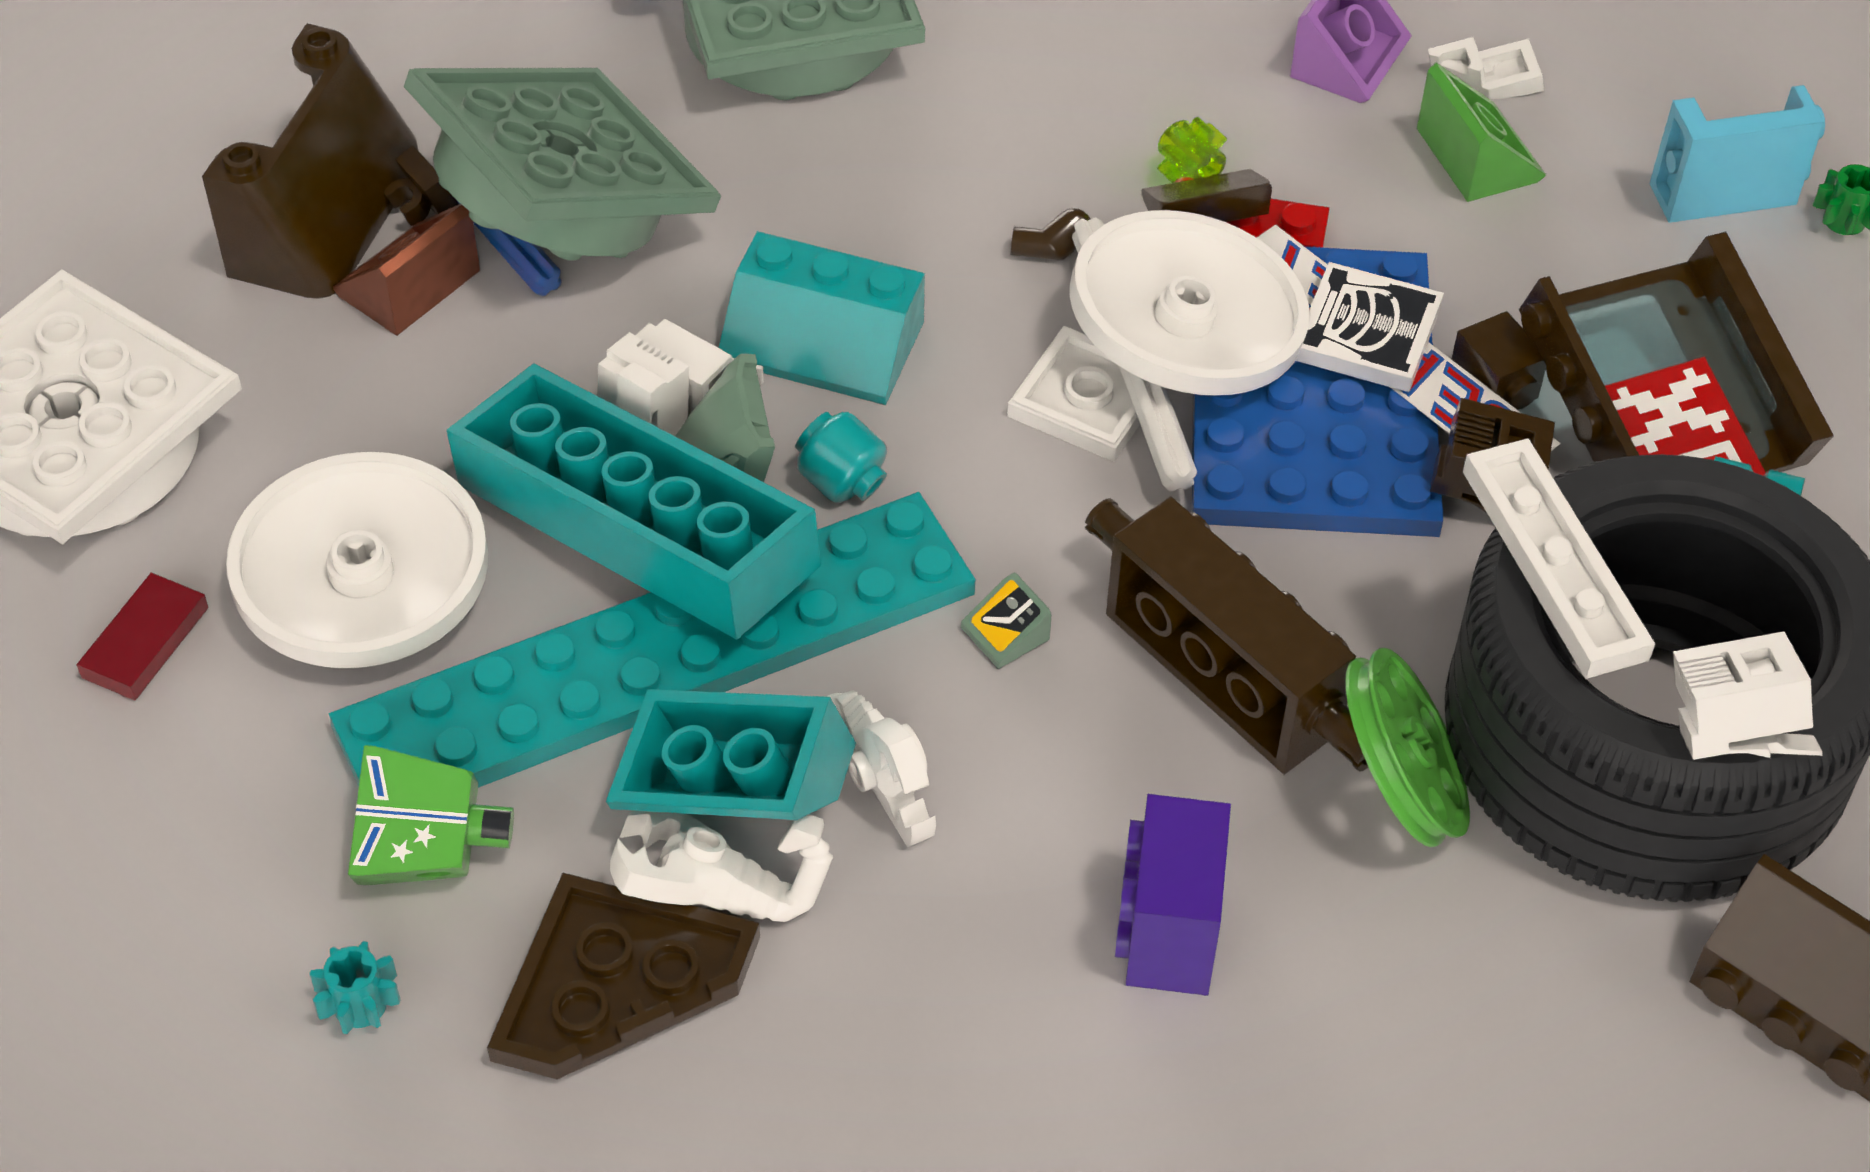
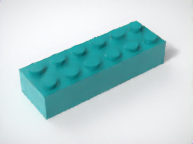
(636, 499)

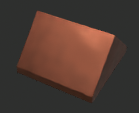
(414, 271)

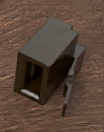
(1479, 428)

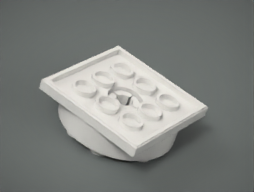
(95, 411)

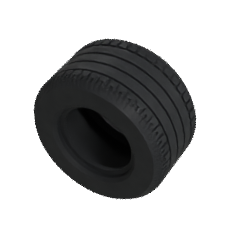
(1616, 793)

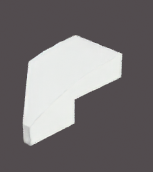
(1494, 72)

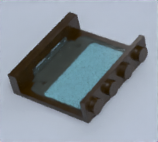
(1666, 320)

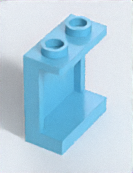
(1736, 160)

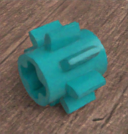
(355, 987)

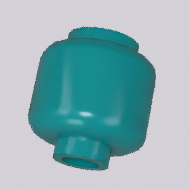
(841, 457)

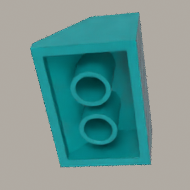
(824, 316)
(733, 755)

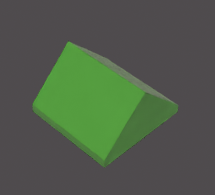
(1473, 138)

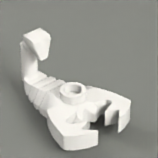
(889, 763)
(706, 872)

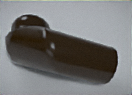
(1050, 242)

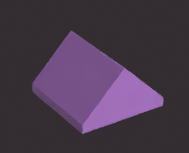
(1347, 46)

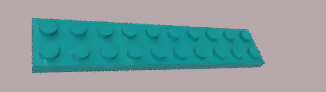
(594, 672)

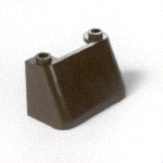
(315, 199)

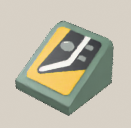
(1008, 621)

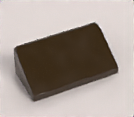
(1219, 196)

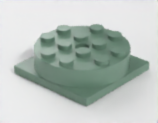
(798, 44)
(556, 157)

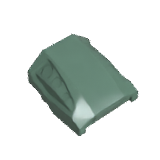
(733, 420)

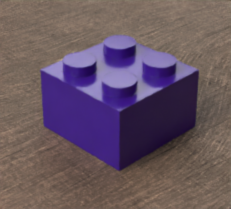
(1173, 894)

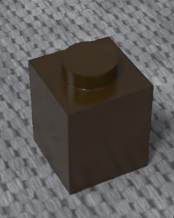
(1501, 358)

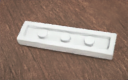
(1558, 559)

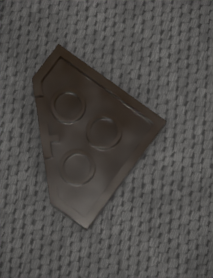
(615, 974)

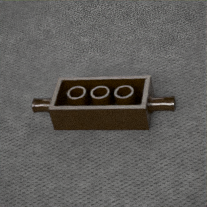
(1227, 633)

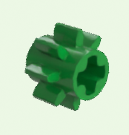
(1845, 199)

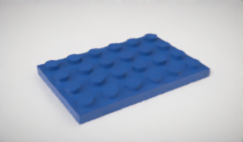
(1320, 443)

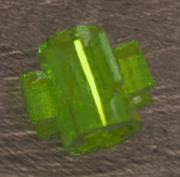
(1191, 150)

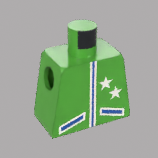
(419, 820)

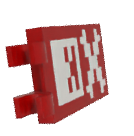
(1682, 414)

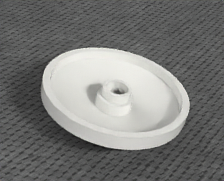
(1189, 302)
(357, 559)

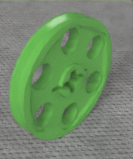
(1407, 747)

